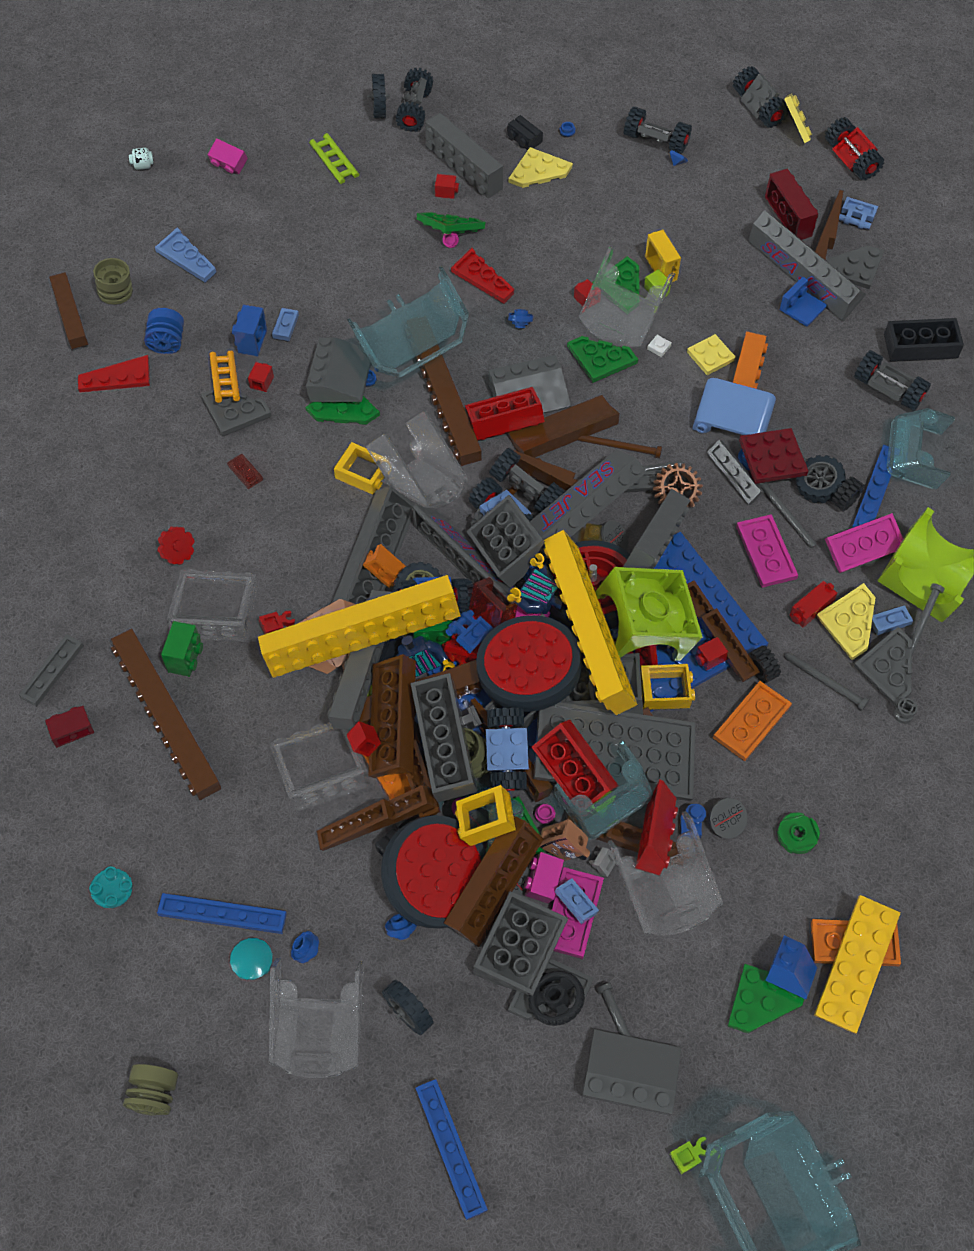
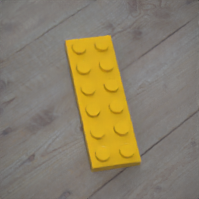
(857, 964)

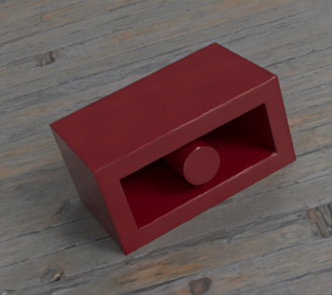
(69, 726)

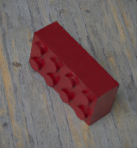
(791, 204)

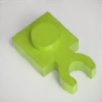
(687, 1156)

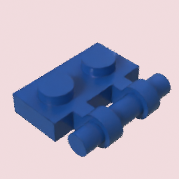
(473, 635)

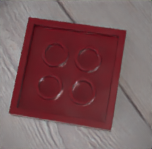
(773, 455)

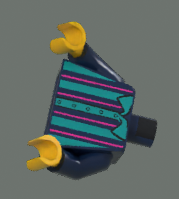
(539, 590)
(425, 653)

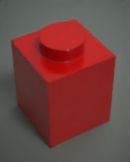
(446, 186)
(582, 290)
(260, 376)
(711, 653)
(363, 739)

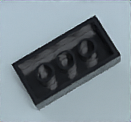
(923, 339)

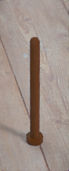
(622, 445)

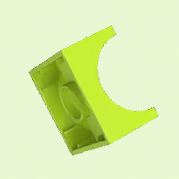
(928, 559)
(652, 609)

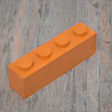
(750, 360)

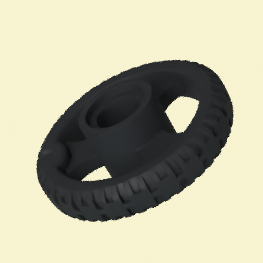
(560, 1005)

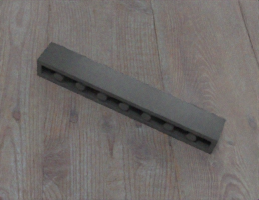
(355, 682)

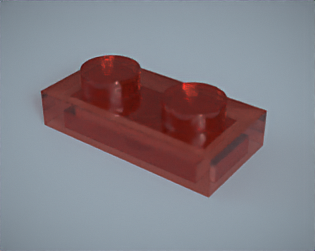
(245, 471)

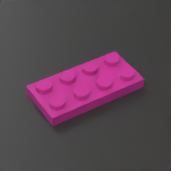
(864, 543)
(766, 551)
(576, 935)

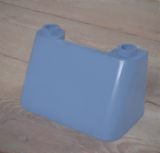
(733, 408)

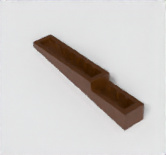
(829, 233)
(68, 310)
(546, 472)
(715, 626)
(420, 771)
(537, 788)
(376, 817)
(627, 837)

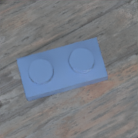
(285, 324)
(891, 619)
(576, 901)

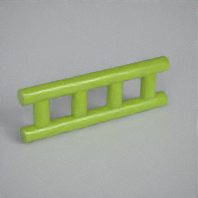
(332, 166)

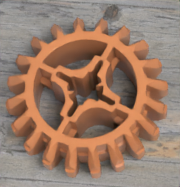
(693, 486)

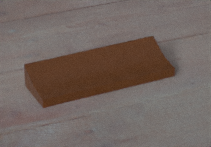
(565, 427)
(393, 716)
(493, 881)

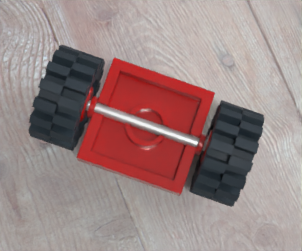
(854, 148)

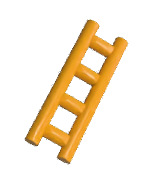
(217, 382)

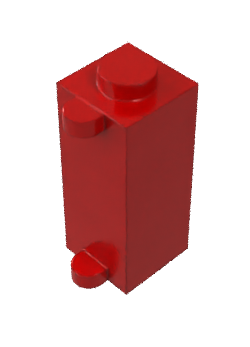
(813, 603)

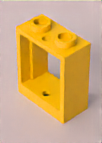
(662, 254)
(341, 470)
(667, 671)
(493, 829)

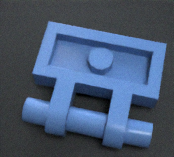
(860, 210)

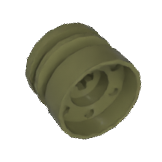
(113, 281)
(477, 752)
(151, 1085)

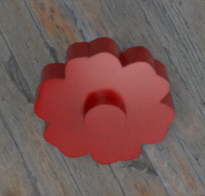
(176, 545)

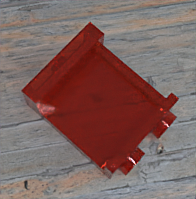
(488, 606)

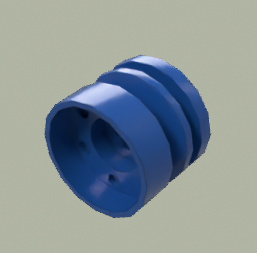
(164, 331)

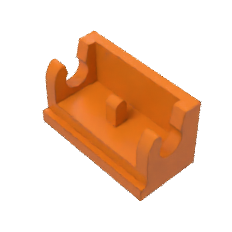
(383, 565)

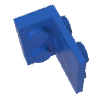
(800, 304)

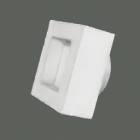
(659, 345)

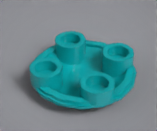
(111, 888)
(251, 958)

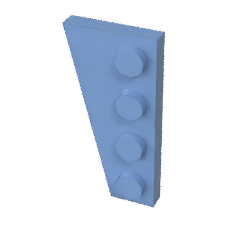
(185, 255)

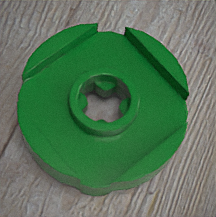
(796, 844)

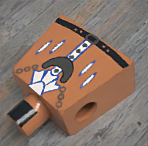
(565, 840)

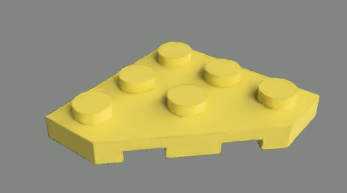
(798, 116)
(539, 168)
(850, 620)

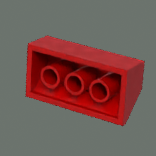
(505, 413)
(574, 763)
(656, 830)

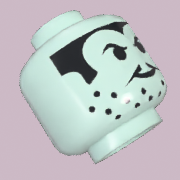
(141, 158)

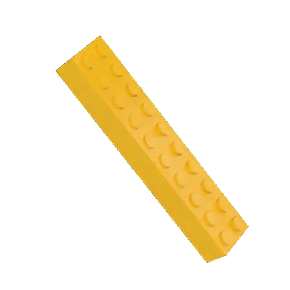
(589, 624)
(359, 626)

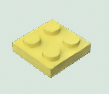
(711, 354)

